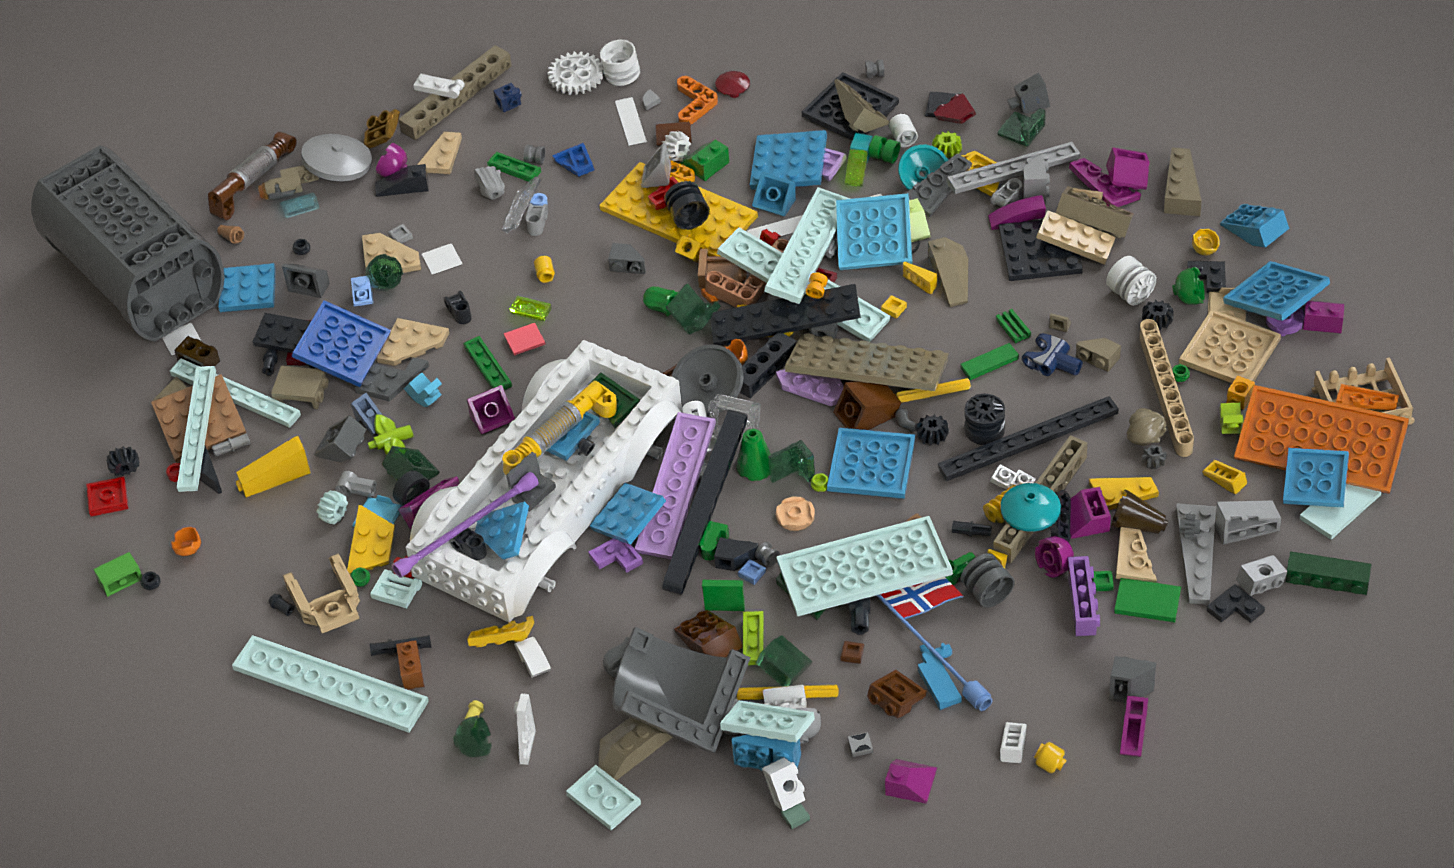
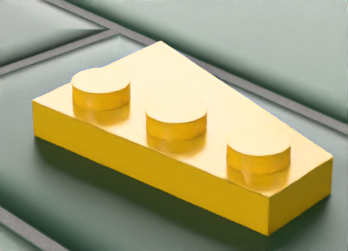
(1113, 488)
(496, 635)

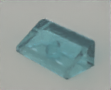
(299, 205)

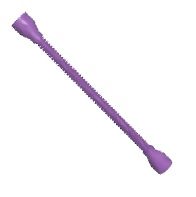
(404, 565)

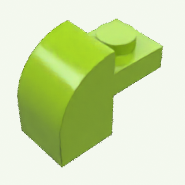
(1230, 418)

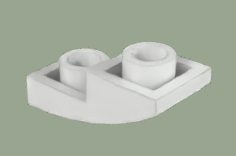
(1005, 477)
(532, 656)

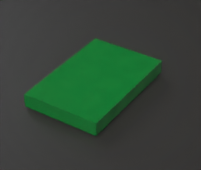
(1147, 600)

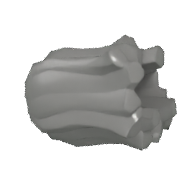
(489, 182)

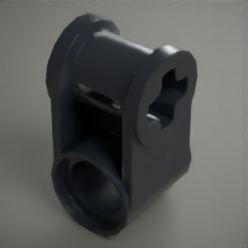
(458, 307)
(469, 544)

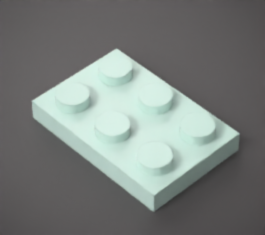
(603, 797)

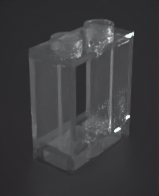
(725, 402)

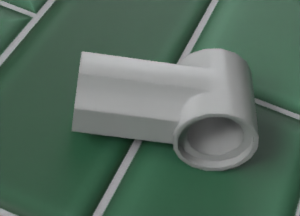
(351, 484)

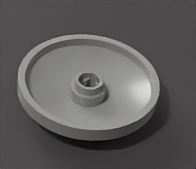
(336, 157)

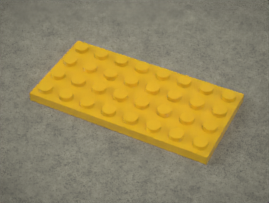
(631, 204)

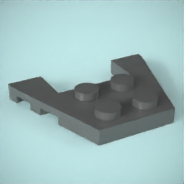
(388, 382)

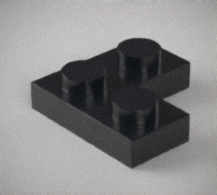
(1213, 273)
(1235, 601)

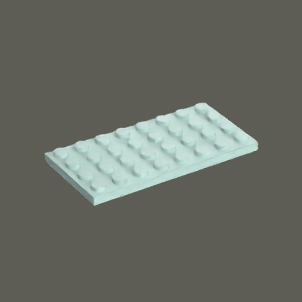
(864, 565)

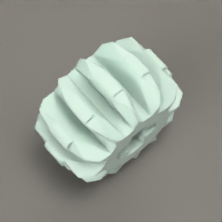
(332, 507)

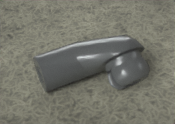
(903, 420)

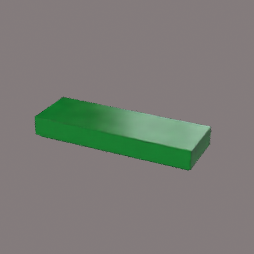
(514, 167)
(989, 361)

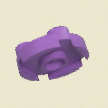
(1289, 325)

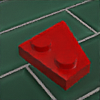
(656, 198)

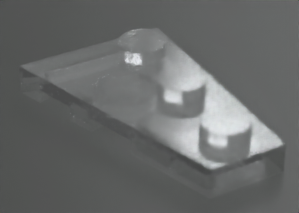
(520, 204)

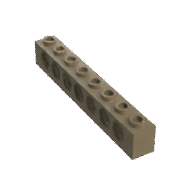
(436, 107)
(1055, 477)

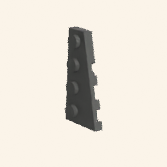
(934, 188)

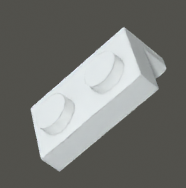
(786, 697)

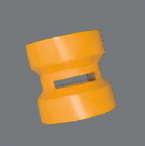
(816, 286)

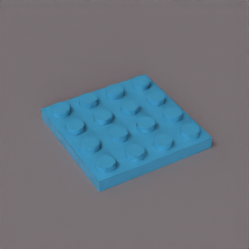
(790, 156)
(1276, 290)
(871, 463)

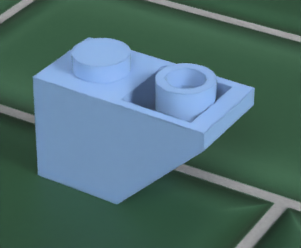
(361, 291)

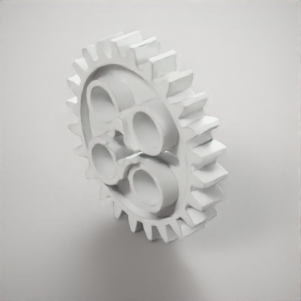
(575, 73)

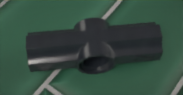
(860, 615)

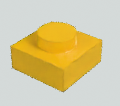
(894, 306)

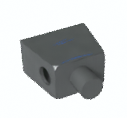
(1030, 95)

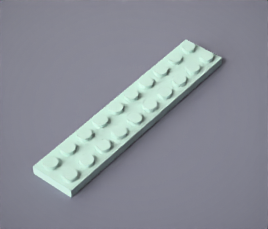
(805, 247)
(761, 261)
(330, 683)

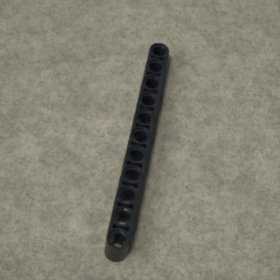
(704, 502)

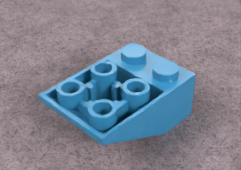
(1256, 224)
(761, 751)

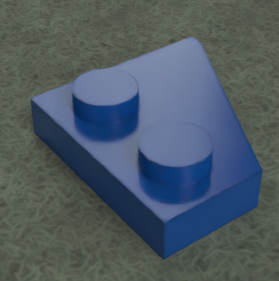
(575, 160)

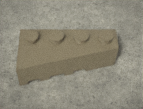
(1182, 188)
(1094, 213)

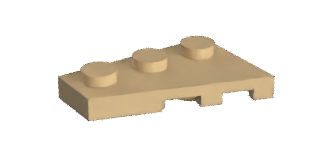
(442, 154)
(1132, 557)

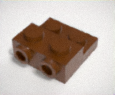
(895, 694)

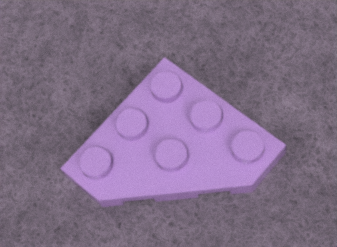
(816, 388)

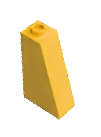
(274, 468)

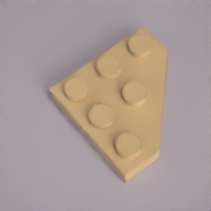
(380, 244)
(411, 340)

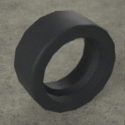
(405, 483)

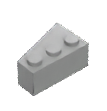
(1245, 520)

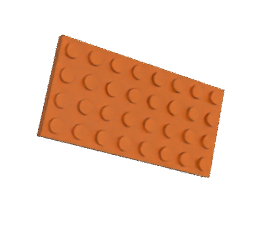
(1290, 420)

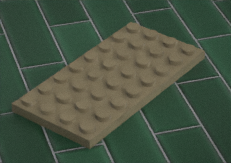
(867, 362)

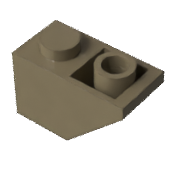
(1099, 352)

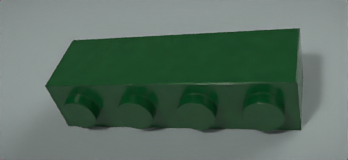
(1328, 573)

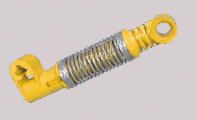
(561, 422)

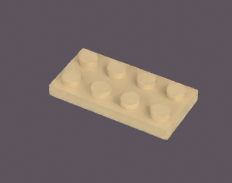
(1076, 237)

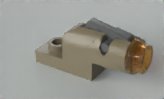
(287, 184)

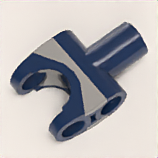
(1052, 357)

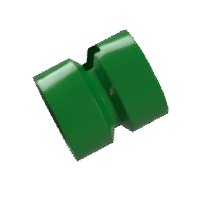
(884, 149)

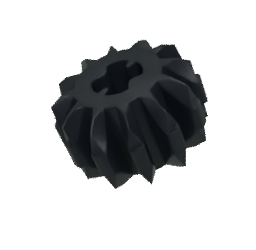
(1159, 312)
(932, 429)
(122, 461)

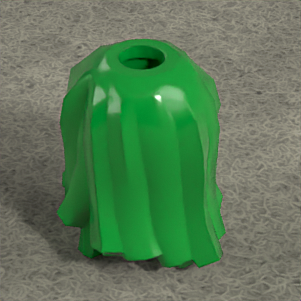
(658, 298)

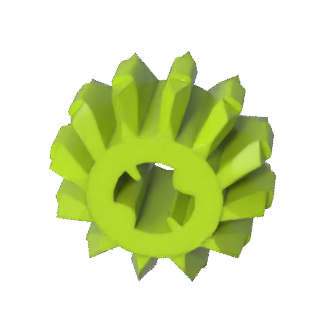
(948, 143)

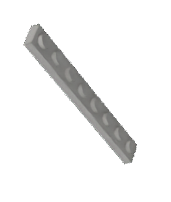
(1009, 168)

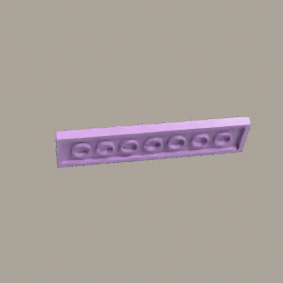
(676, 484)

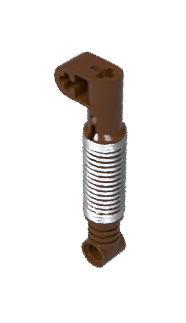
(221, 197)

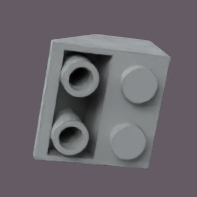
(1036, 178)

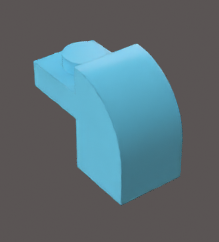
(423, 391)

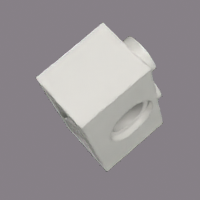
(790, 794)

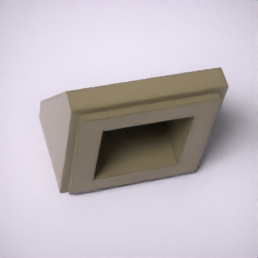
(1059, 322)

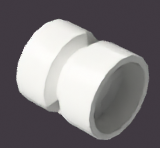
(903, 130)

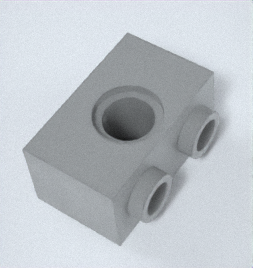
(1261, 575)

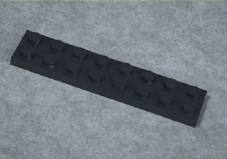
(781, 315)

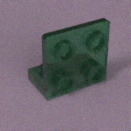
(1023, 128)
(691, 310)
(792, 459)

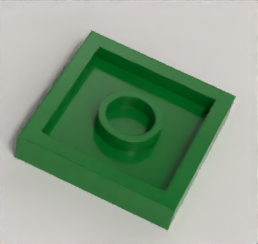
(723, 595)

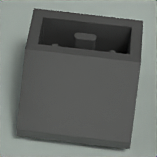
(1131, 678)

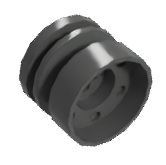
(987, 580)

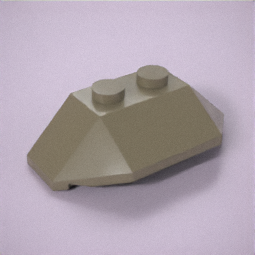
(629, 746)

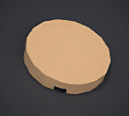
(795, 513)

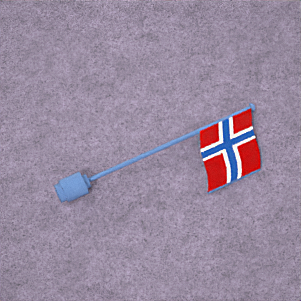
(921, 599)

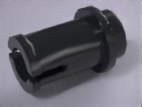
(276, 601)

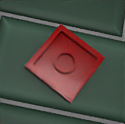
(107, 496)

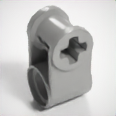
(1008, 193)
(536, 218)

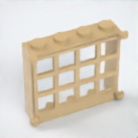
(1371, 376)

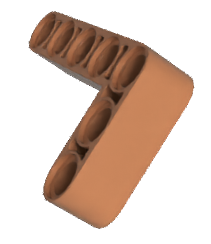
(734, 291)

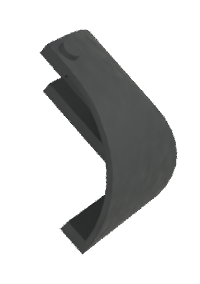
(677, 688)

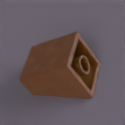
(866, 405)

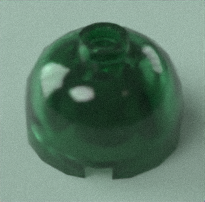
(384, 272)
(472, 737)

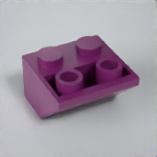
(1128, 168)
(1089, 513)

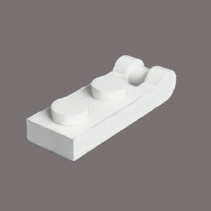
(438, 86)

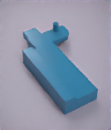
(937, 678)

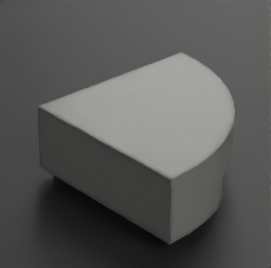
(650, 99)

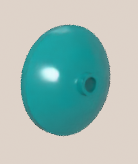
(919, 159)
(1030, 507)

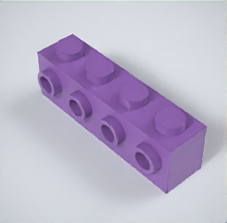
(1082, 596)

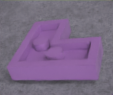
(616, 551)

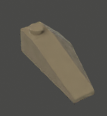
(857, 110)
(951, 266)

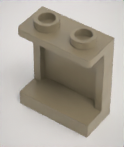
(300, 385)

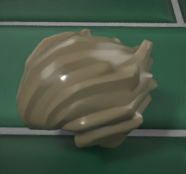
(1146, 427)

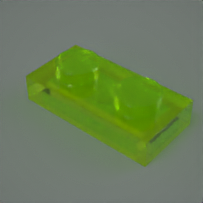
(856, 167)
(530, 308)

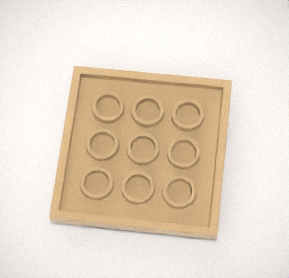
(1229, 348)

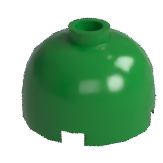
(1189, 287)

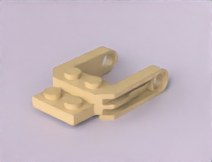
(329, 610)

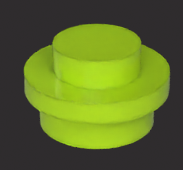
(819, 482)

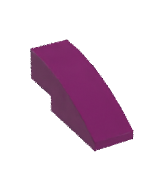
(1018, 211)
(1134, 726)

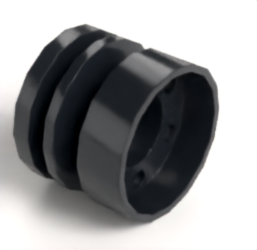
(686, 205)
(984, 418)

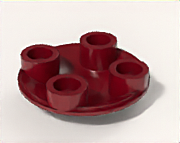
(732, 83)

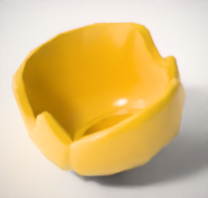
(1205, 242)

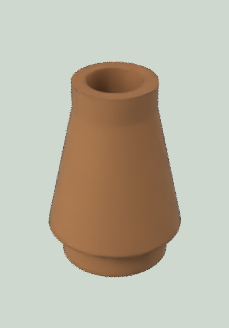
(231, 233)

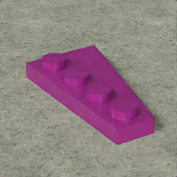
(1098, 181)

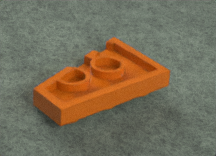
(1366, 398)

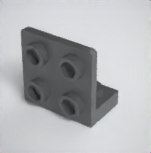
(537, 494)

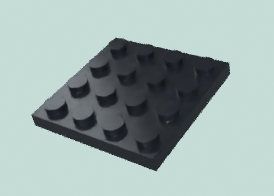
(827, 108)
(1032, 257)

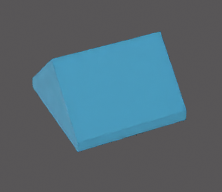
(774, 194)

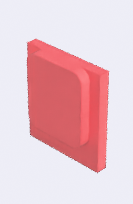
(524, 339)

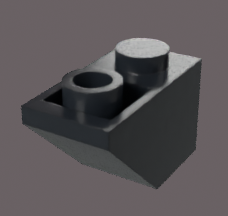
(734, 554)

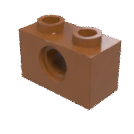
(410, 665)

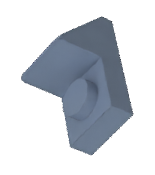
(365, 411)

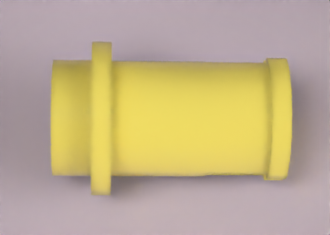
(475, 708)

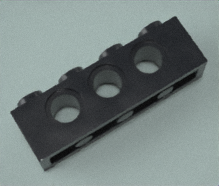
(766, 362)

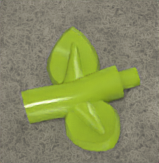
(388, 434)

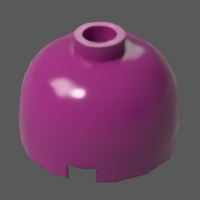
(392, 161)
(1053, 555)

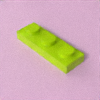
(753, 635)

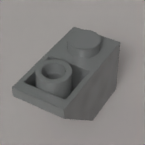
(626, 259)

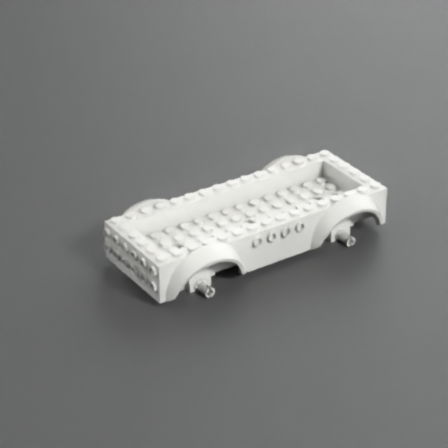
(581, 483)

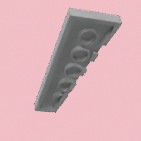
(1198, 552)

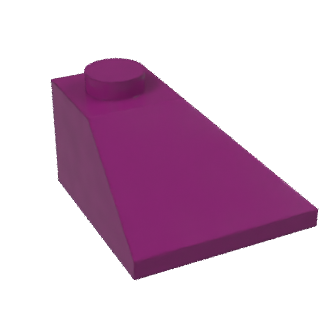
(909, 780)

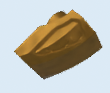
(381, 128)

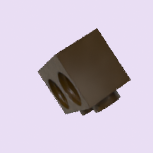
(197, 352)

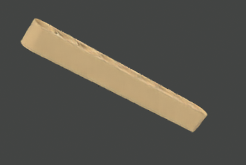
(1166, 388)

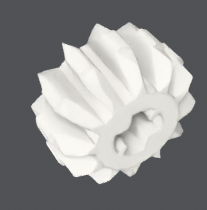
(677, 145)

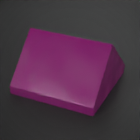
(490, 409)

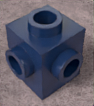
(507, 97)

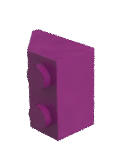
(1323, 316)

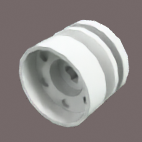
(620, 62)
(1131, 280)

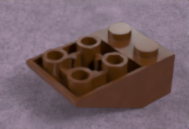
(709, 634)

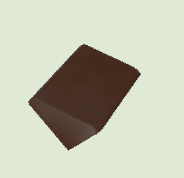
(664, 129)

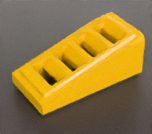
(920, 277)
(1234, 484)

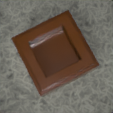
(852, 652)

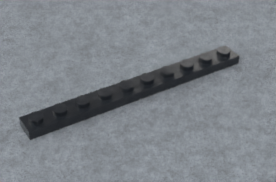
(1028, 438)

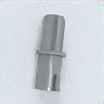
(833, 247)
(231, 445)

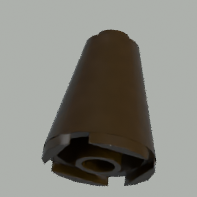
(1137, 514)

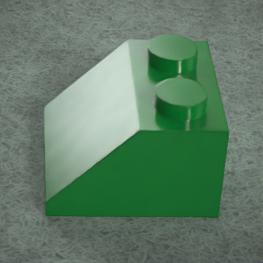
(708, 159)

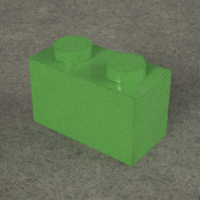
(118, 574)

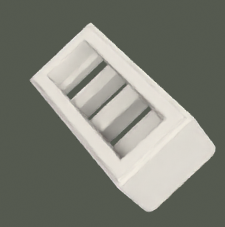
(1013, 743)

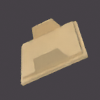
(1216, 303)

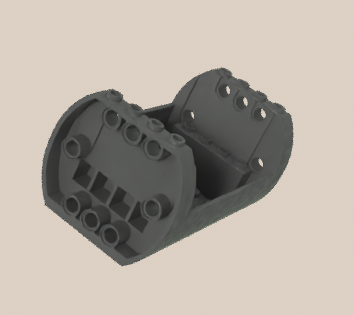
(150, 275)

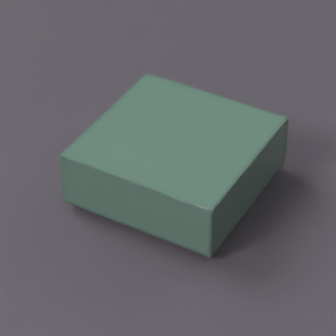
(795, 815)

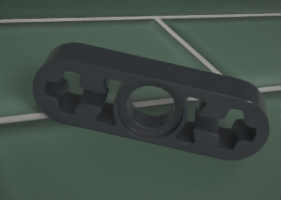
(1062, 528)

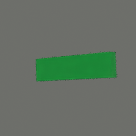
(487, 363)

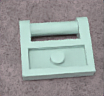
(395, 593)

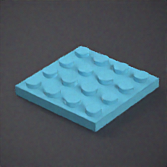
(874, 231)

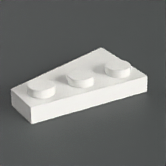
(526, 727)

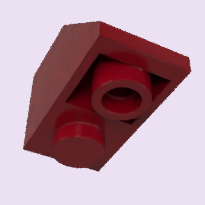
(955, 111)

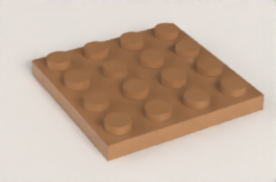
(222, 423)

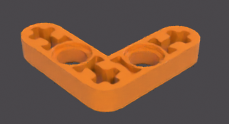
(706, 99)

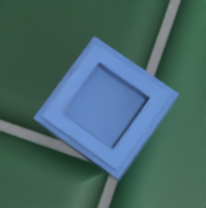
(751, 572)

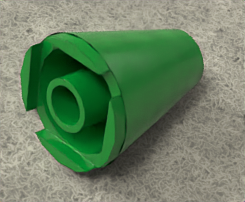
(753, 456)

